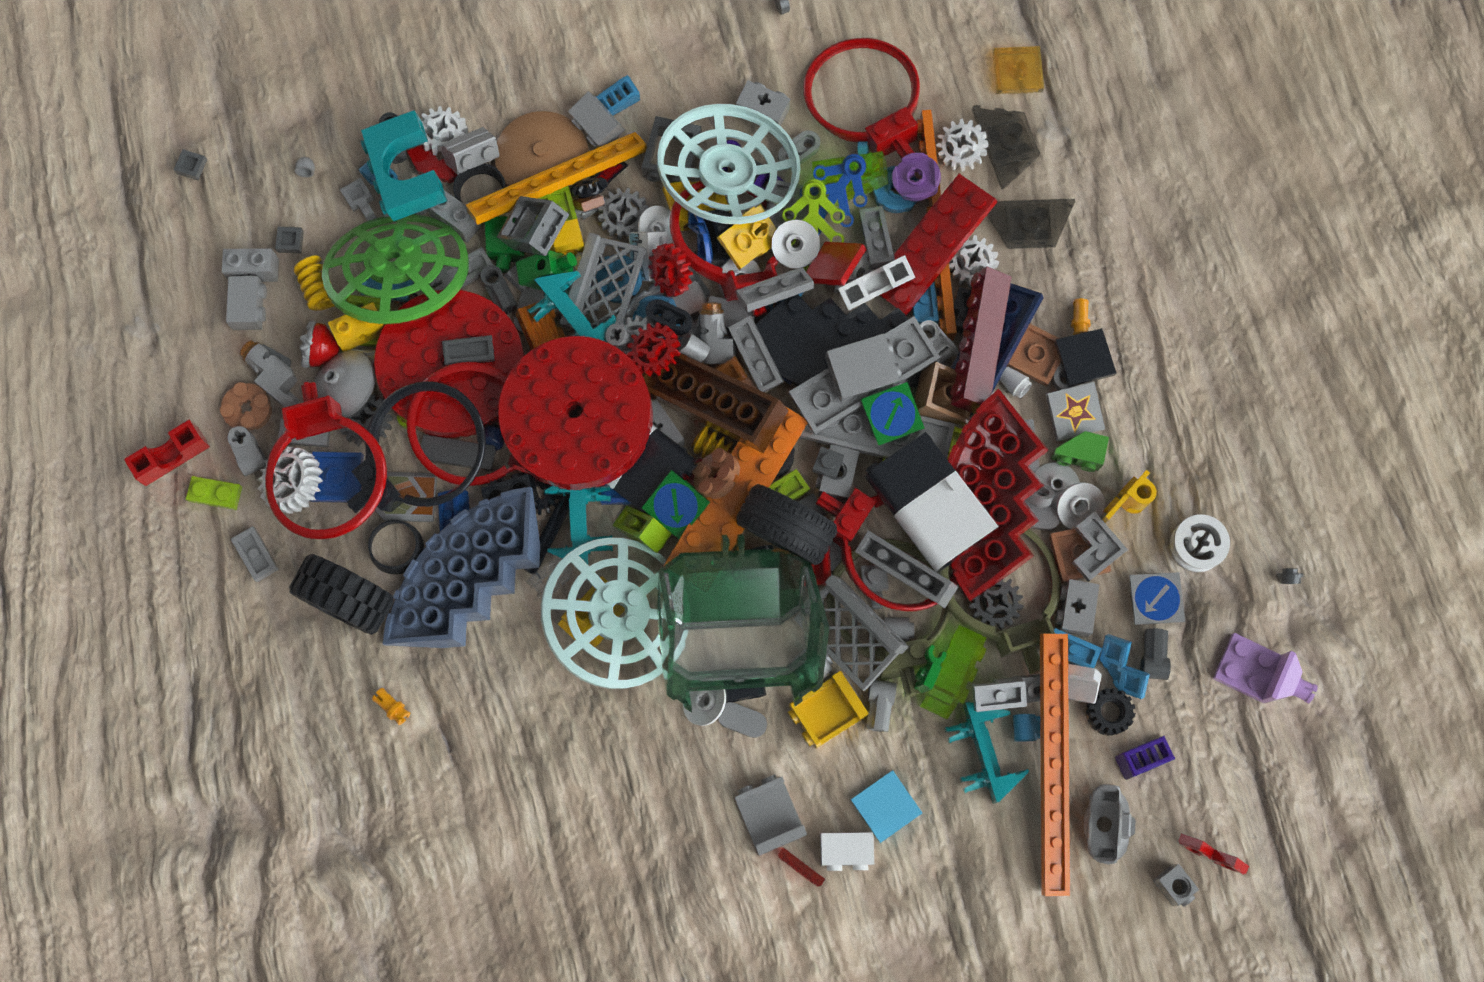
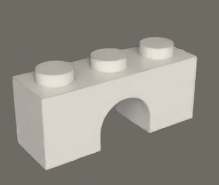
(876, 282)

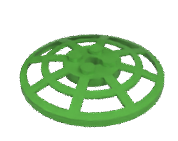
(404, 268)

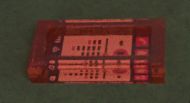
(800, 867)

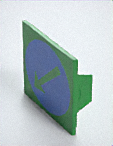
(892, 413)
(675, 504)

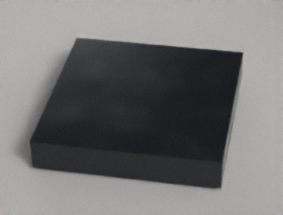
(1085, 357)

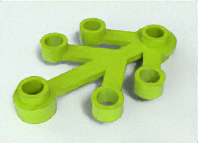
(814, 217)

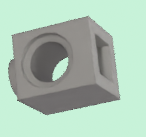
(1165, 880)

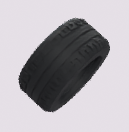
(786, 524)

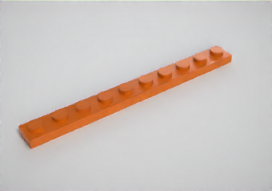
(943, 281)
(1054, 765)

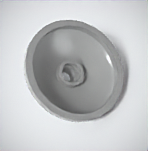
(347, 379)

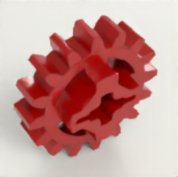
(670, 269)
(654, 349)

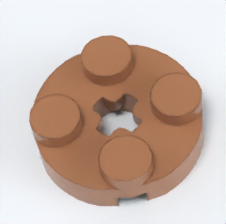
(240, 395)
(726, 468)

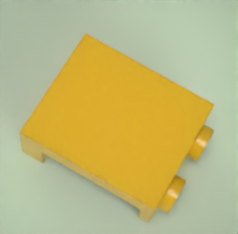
(828, 711)

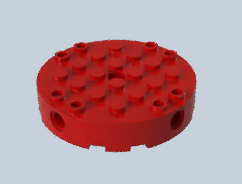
(414, 351)
(569, 377)

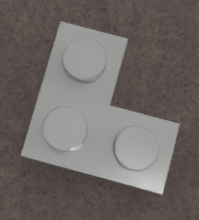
(1103, 546)

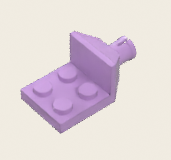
(1262, 672)

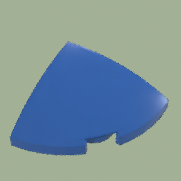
(704, 244)

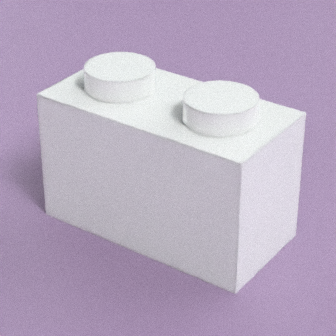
(846, 849)

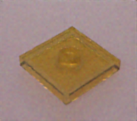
(1018, 70)

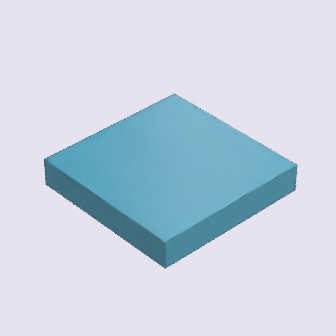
(886, 806)

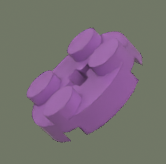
(926, 186)

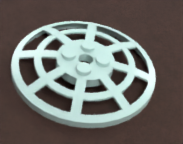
(729, 156)
(601, 613)

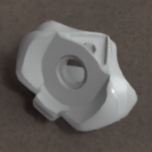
(1110, 803)

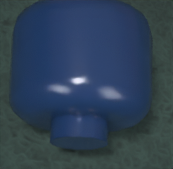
(494, 436)

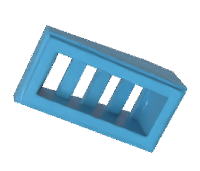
(619, 87)

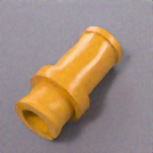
(1080, 316)
(394, 709)

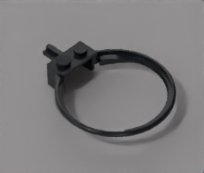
(366, 470)

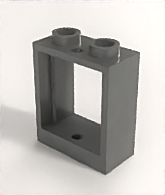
(659, 126)
(543, 231)

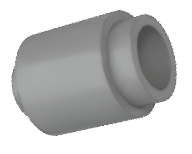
(901, 627)

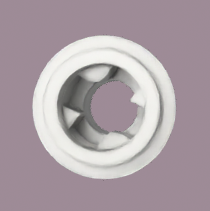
(1015, 382)

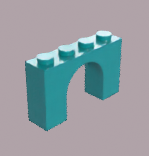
(382, 145)

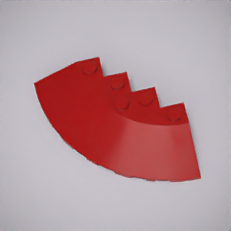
(994, 464)

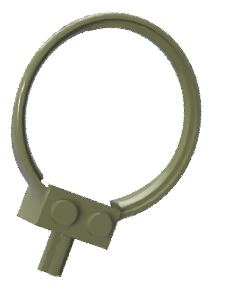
(1022, 637)
(909, 662)

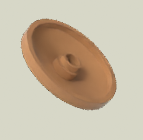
(536, 144)

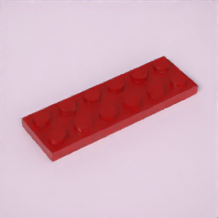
(939, 238)

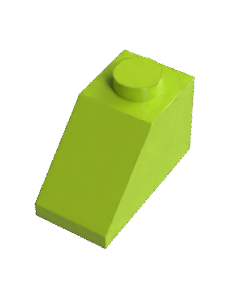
(642, 528)

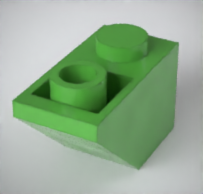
(1084, 450)

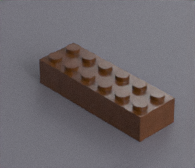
(718, 401)

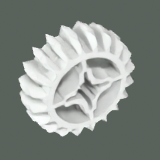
(293, 480)

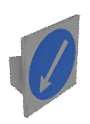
(1157, 598)

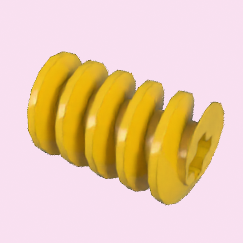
(311, 283)
(708, 443)

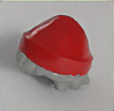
(317, 345)

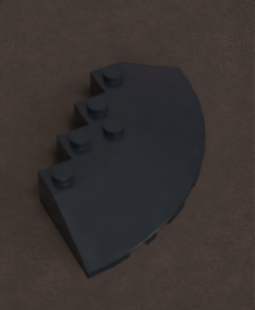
(802, 335)

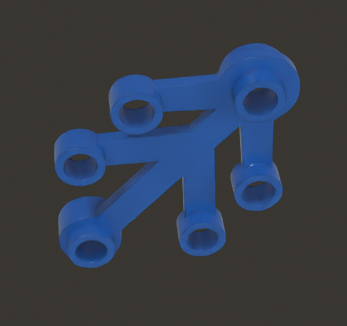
(838, 189)

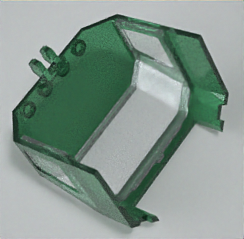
(740, 622)

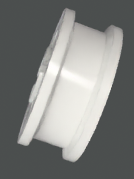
(1215, 553)

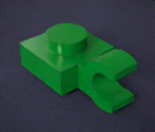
(928, 674)

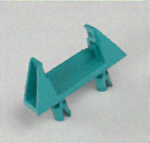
(556, 298)
(578, 519)
(990, 774)

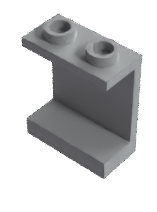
(862, 366)
(769, 815)

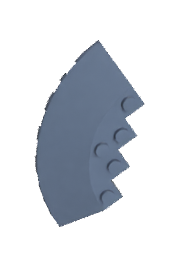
(462, 570)

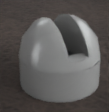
(304, 167)

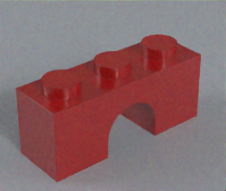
(153, 463)

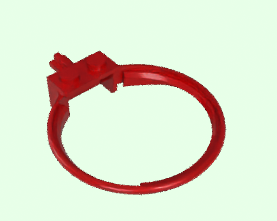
(887, 134)
(728, 280)
(311, 419)
(411, 428)
(848, 521)

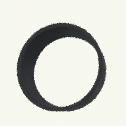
(481, 169)
(400, 569)

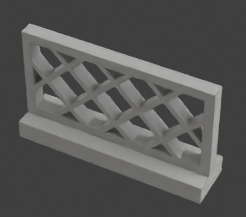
(588, 268)
(870, 621)

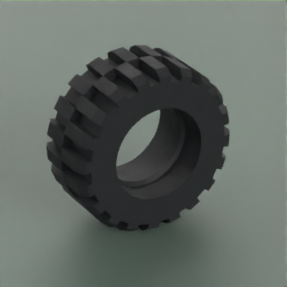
(341, 594)

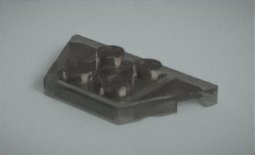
(1009, 142)
(1030, 221)

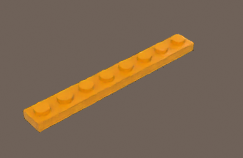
(557, 177)

